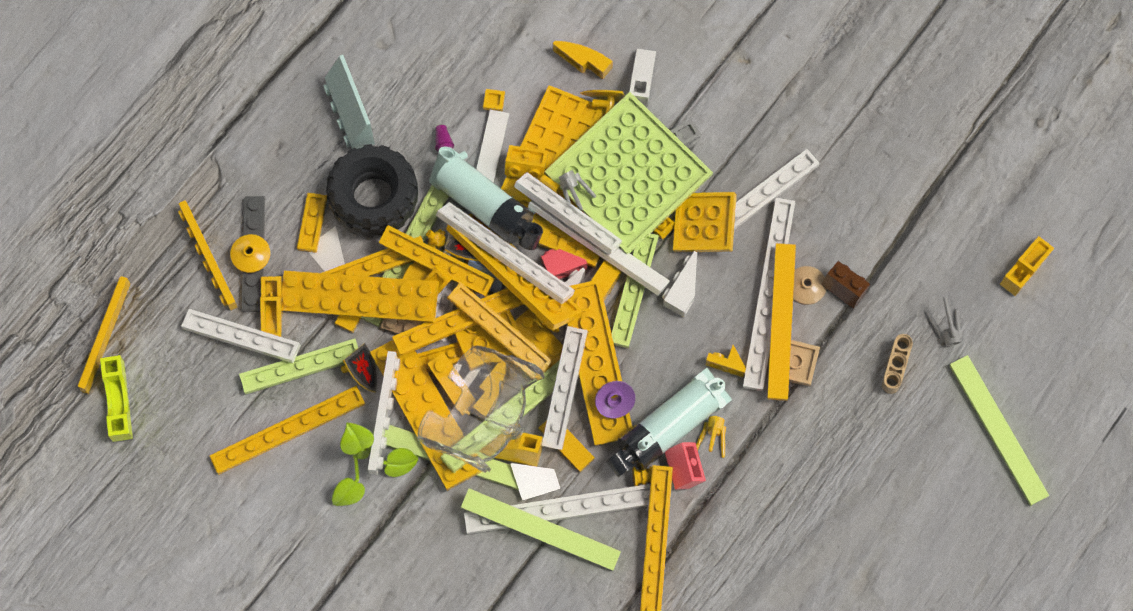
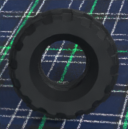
(366, 164)

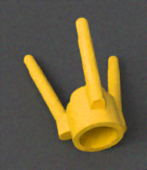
(715, 427)

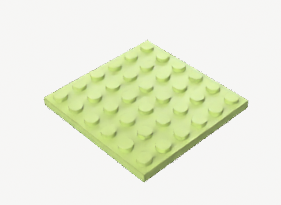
(634, 171)

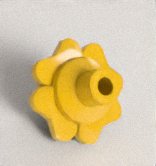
(436, 239)

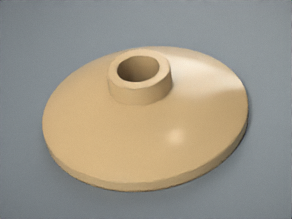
(808, 294)

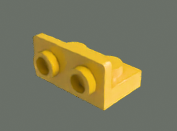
(525, 160)

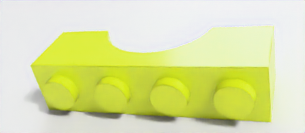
(117, 398)

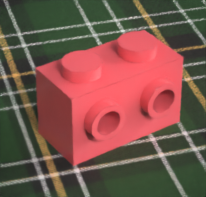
(686, 465)

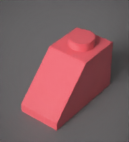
(562, 263)

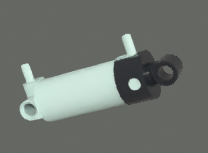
(485, 199)
(669, 423)

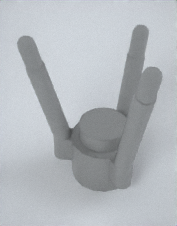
(568, 181)
(952, 335)

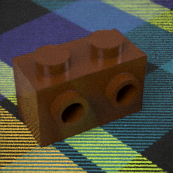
(846, 284)

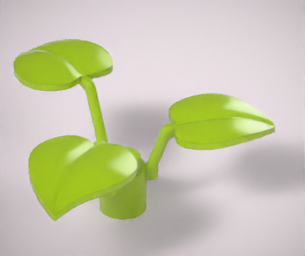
(358, 442)

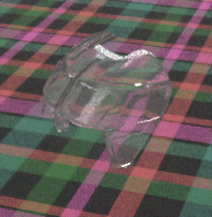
(492, 390)

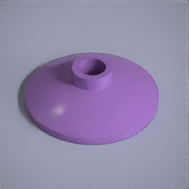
(616, 406)

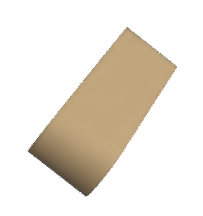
(894, 372)

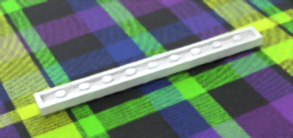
(761, 332)
(570, 507)

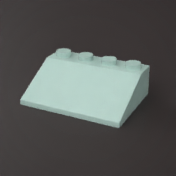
(348, 105)

